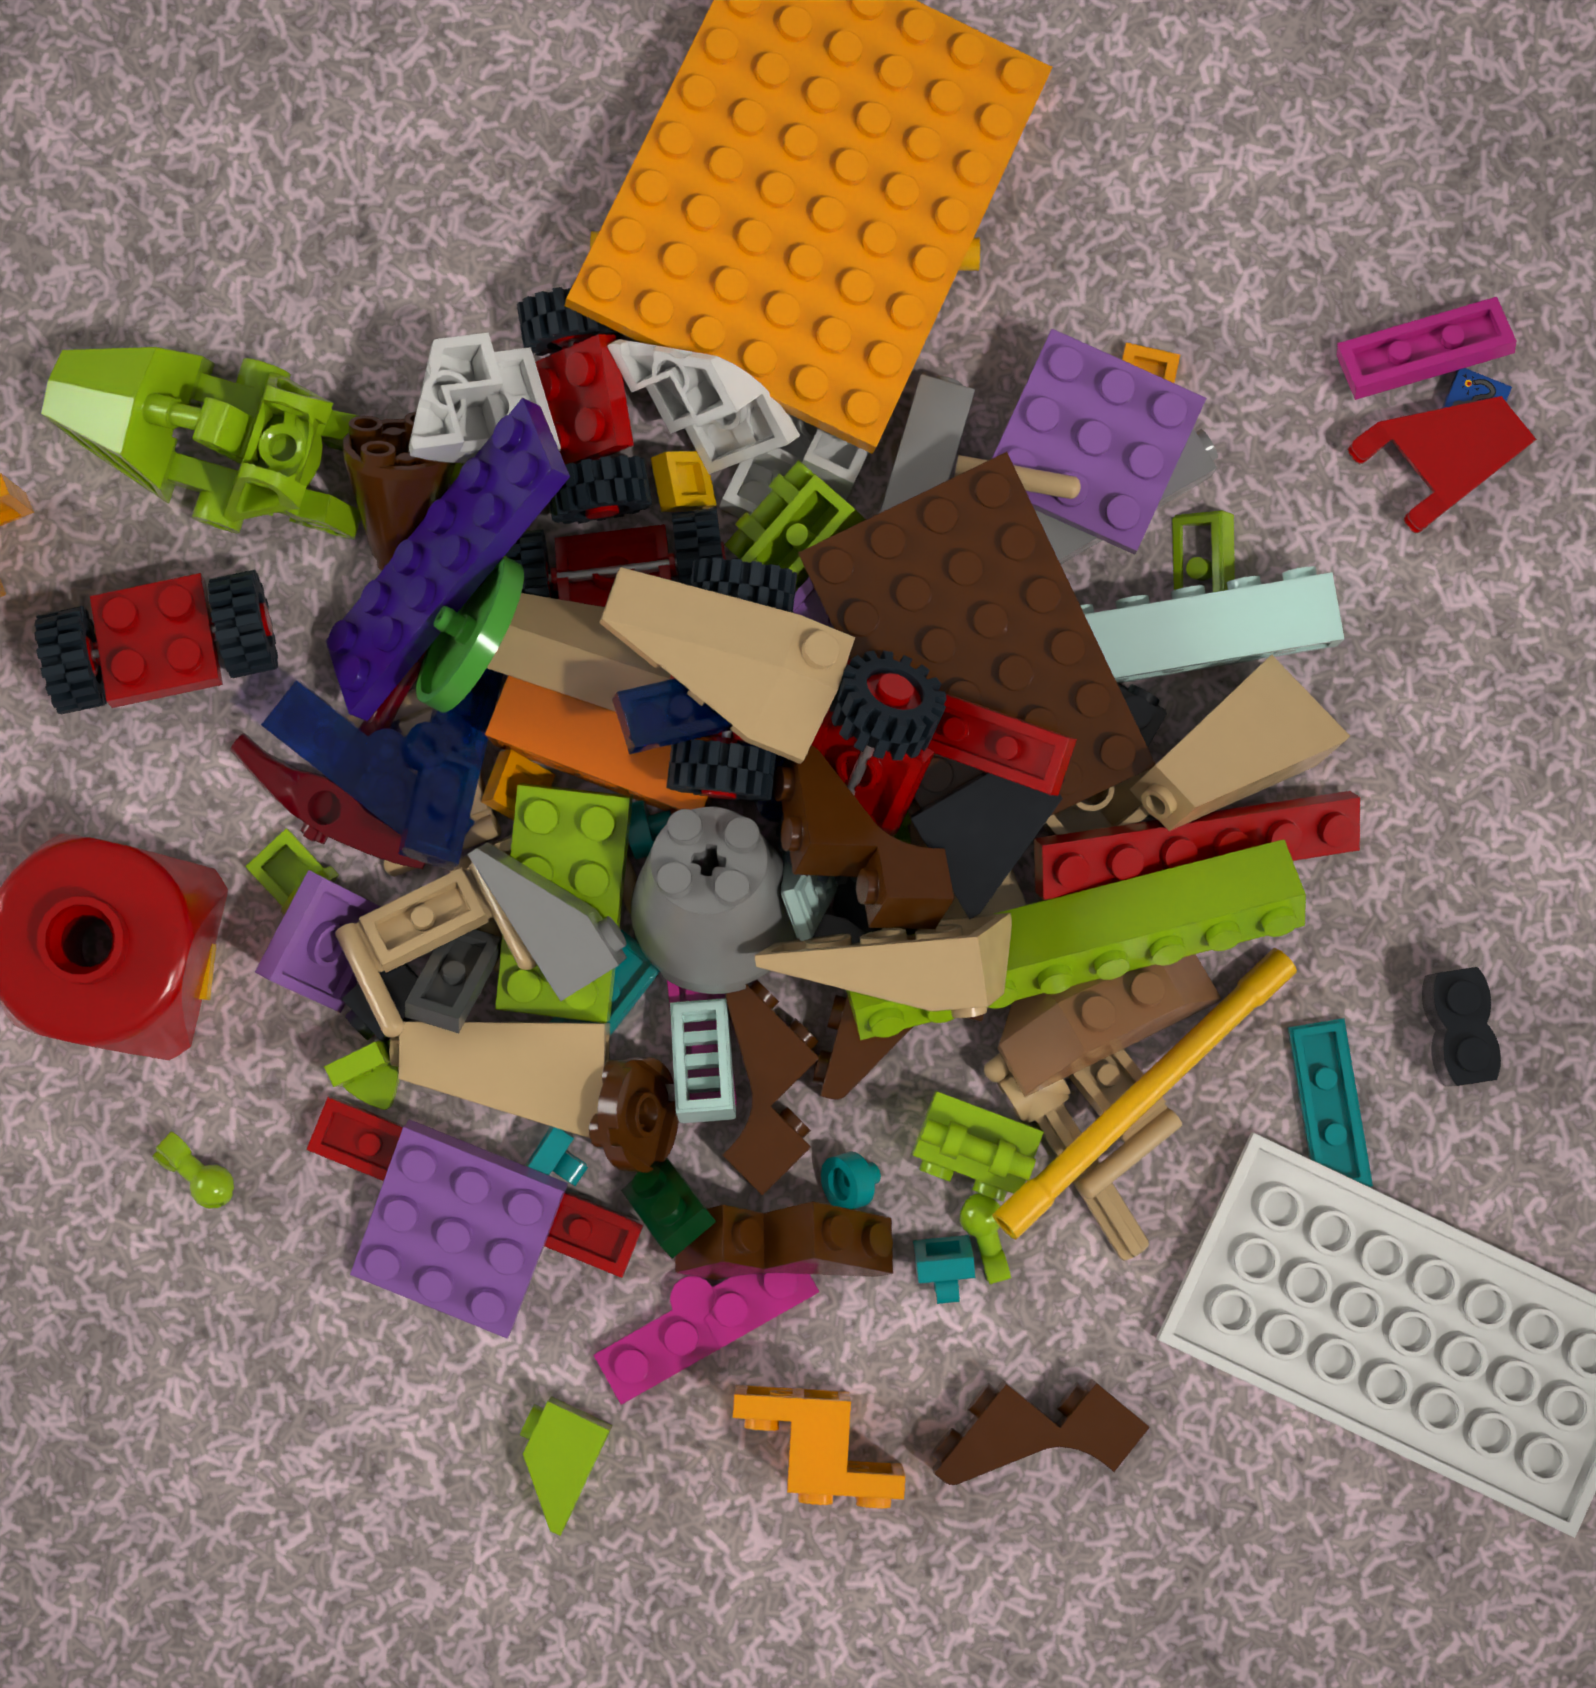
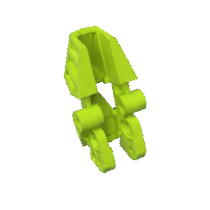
(132, 399)

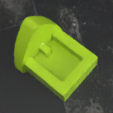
(283, 867)
(367, 1074)

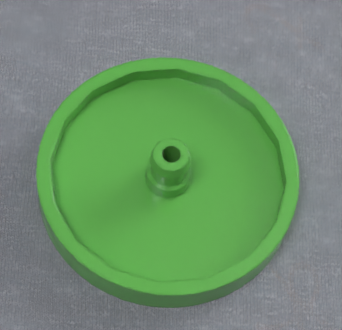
(469, 638)

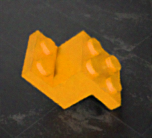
(819, 1445)

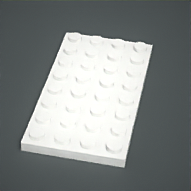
(1397, 1331)

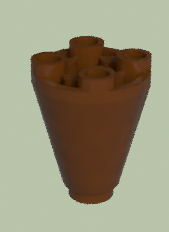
(389, 483)

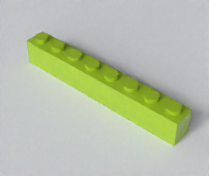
(1128, 928)

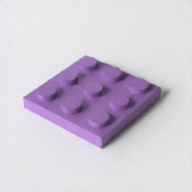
(1107, 428)
(458, 1228)

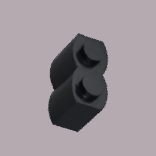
(1463, 1042)

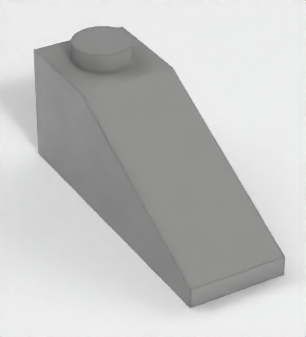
(556, 927)

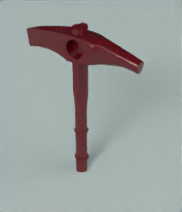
(322, 803)

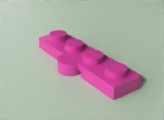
(699, 1324)

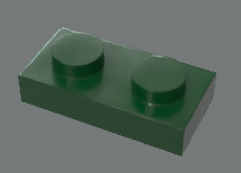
(668, 1206)

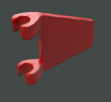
(1449, 450)

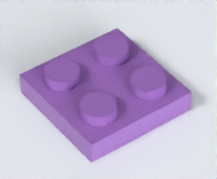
(305, 947)

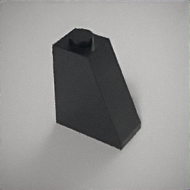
(983, 833)

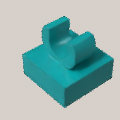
(553, 1156)
(944, 1263)

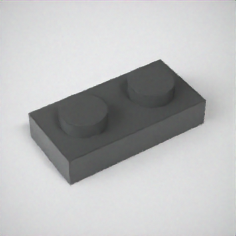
(453, 980)

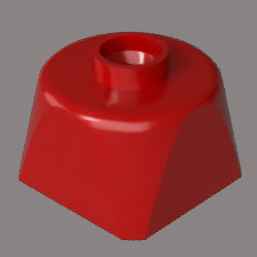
(162, 931)

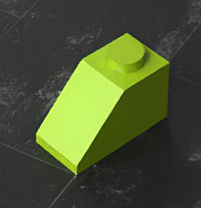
(561, 1456)

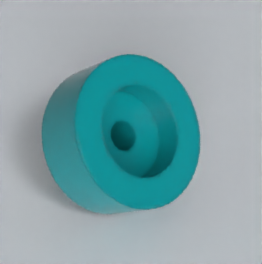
(645, 828)
(849, 1180)

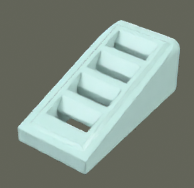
(805, 900)
(703, 1109)

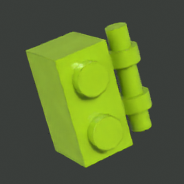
(791, 519)
(976, 1145)

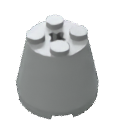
(710, 901)

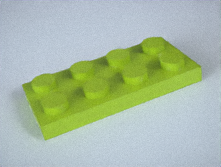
(582, 847)

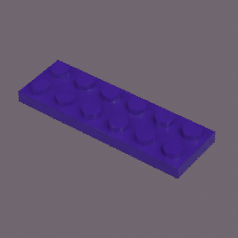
(446, 557)

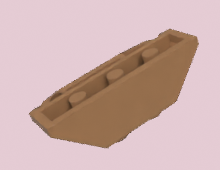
(1070, 1030)

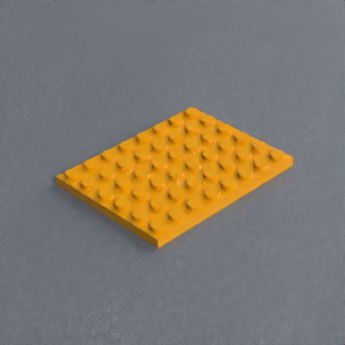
(812, 197)

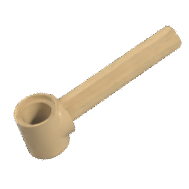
(1060, 1130)

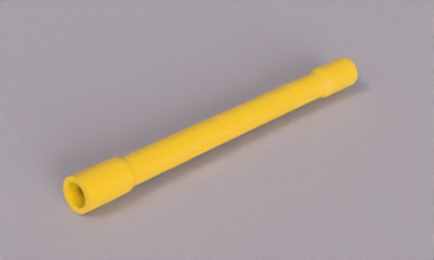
(1040, 1192)

